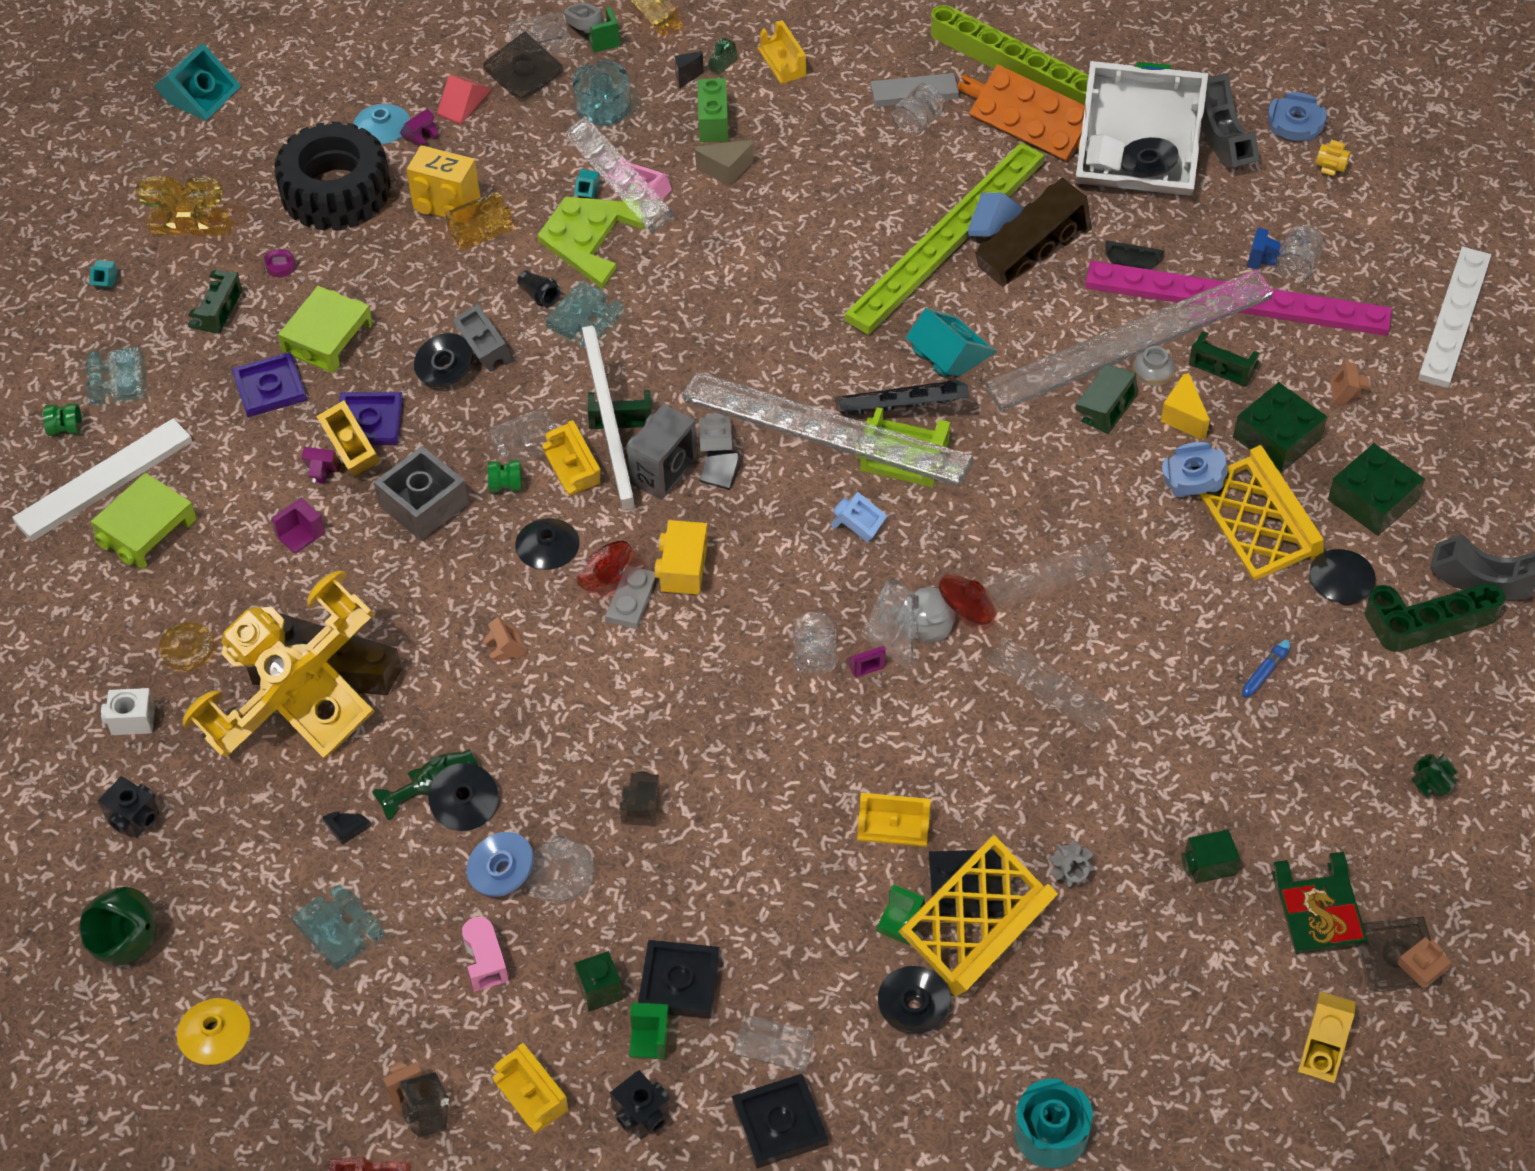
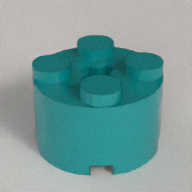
(1052, 1123)

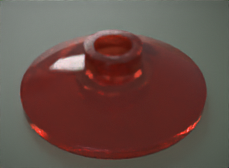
(605, 566)
(967, 598)

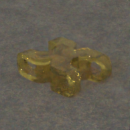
(183, 206)

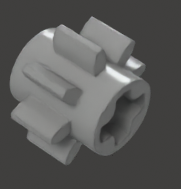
(1078, 870)

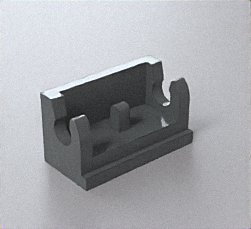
(482, 337)

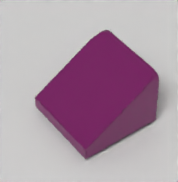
(867, 661)

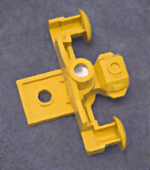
(292, 677)

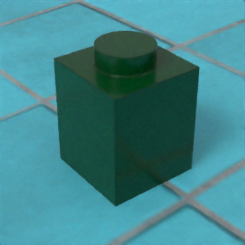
(1211, 856)
(598, 981)

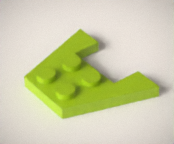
(579, 230)

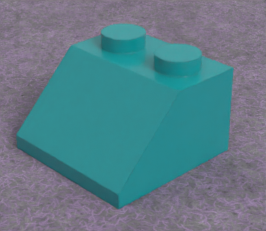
(198, 83)
(948, 343)

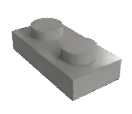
(715, 433)
(631, 597)

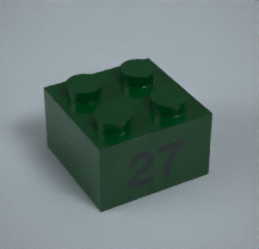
(1281, 425)
(1376, 489)

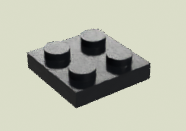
(946, 863)
(680, 977)
(779, 1120)

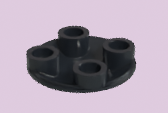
(1342, 576)

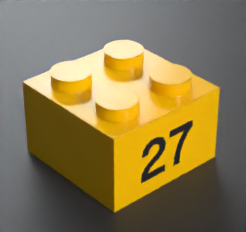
(441, 181)

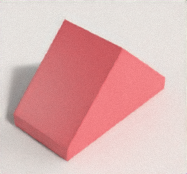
(460, 98)

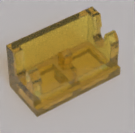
(660, 14)
(479, 221)

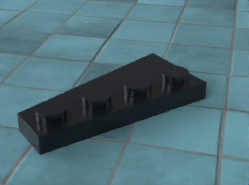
(910, 396)

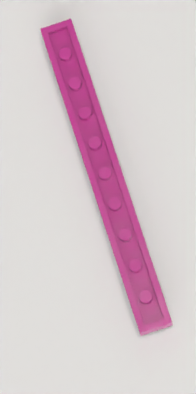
(1282, 305)

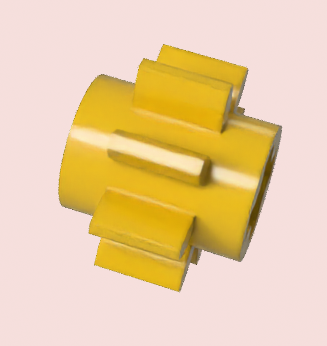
(1333, 158)

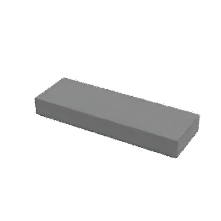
(892, 91)

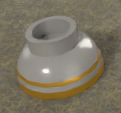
(1154, 366)

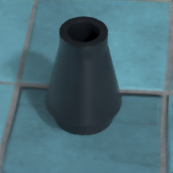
(540, 288)

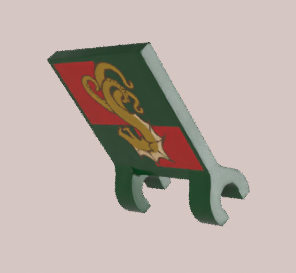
(1320, 910)

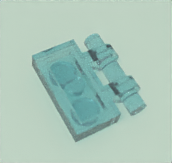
(577, 310)
(125, 376)
(329, 933)

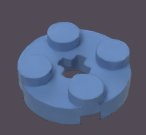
(1284, 124)
(1184, 480)

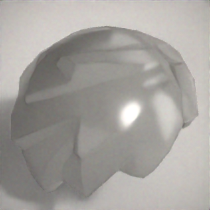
(934, 616)

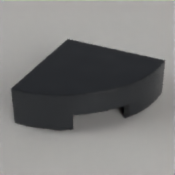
(346, 825)

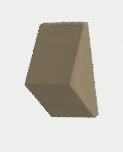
(724, 160)

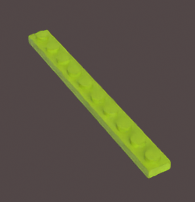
(939, 242)

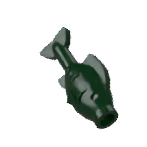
(421, 781)

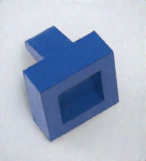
(1263, 250)

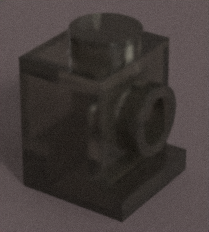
(640, 800)
(425, 1104)

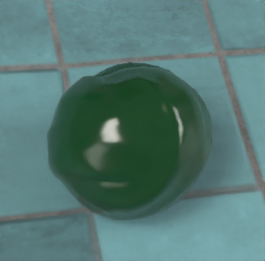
(118, 926)

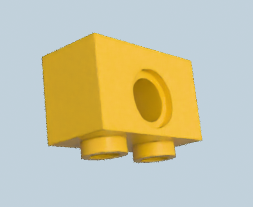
(348, 438)

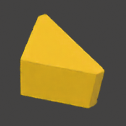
(1185, 409)

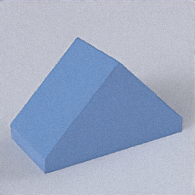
(992, 213)

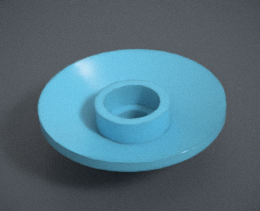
(383, 121)

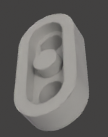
(583, 16)

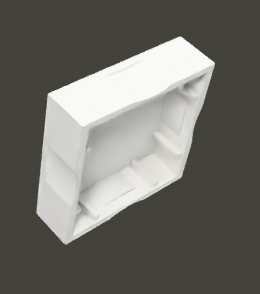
(1139, 105)

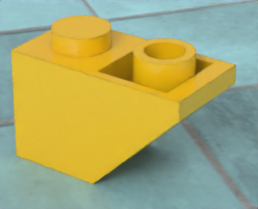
(1327, 1036)

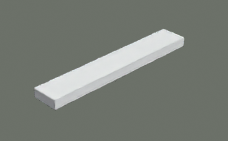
(608, 418)
(102, 480)

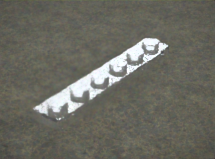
(619, 174)

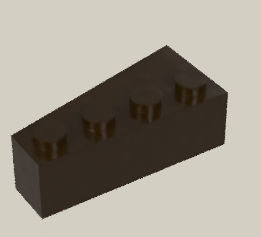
(1035, 232)
(361, 662)

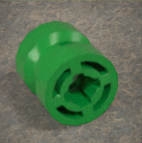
(62, 419)
(504, 476)

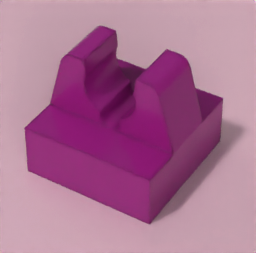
(419, 124)
(320, 463)

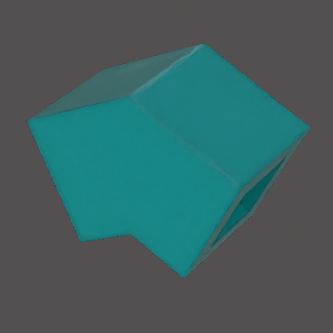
(587, 183)
(103, 274)

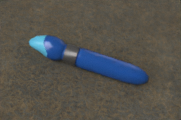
(1267, 666)

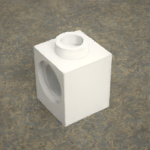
(140, 711)

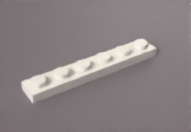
(1454, 317)

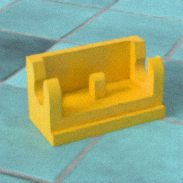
(783, 53)
(571, 459)
(893, 819)
(530, 1089)

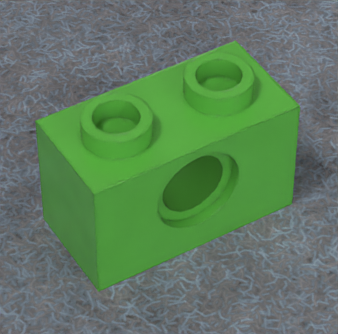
(712, 110)

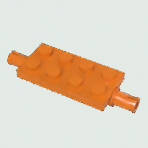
(1027, 111)

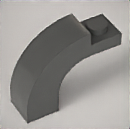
(1222, 128)
(1466, 566)

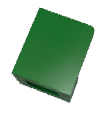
(605, 35)
(900, 909)
(649, 1030)

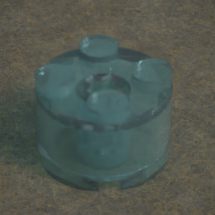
(602, 92)

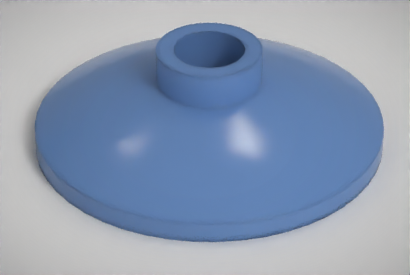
(492, 855)

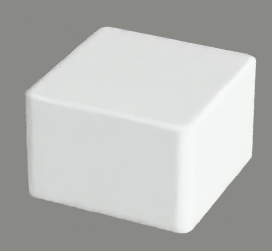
(1105, 152)

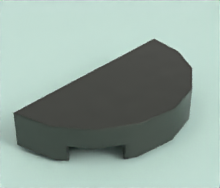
(1133, 255)

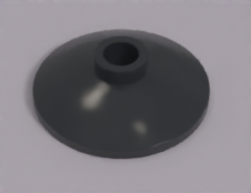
(1149, 157)
(439, 351)
(551, 552)
(468, 813)
(919, 985)

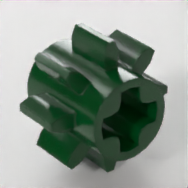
(1434, 775)

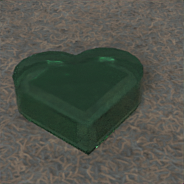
(724, 56)

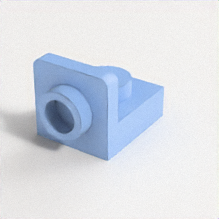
(859, 516)

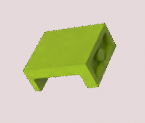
(323, 328)
(939, 436)
(141, 519)

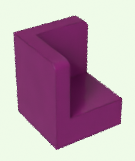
(298, 525)

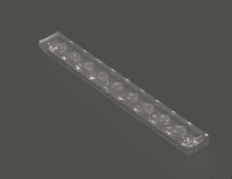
(1128, 340)
(829, 429)

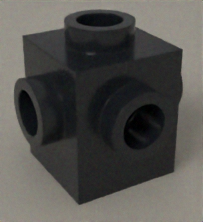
(129, 807)
(640, 1105)

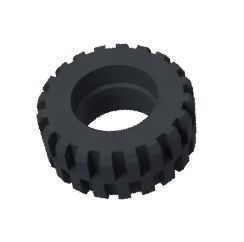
(337, 200)

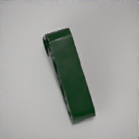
(1429, 621)

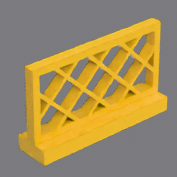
(1285, 507)
(992, 942)

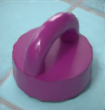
(279, 263)

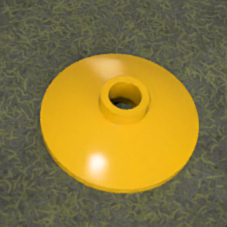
(220, 1043)

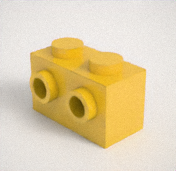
(683, 557)

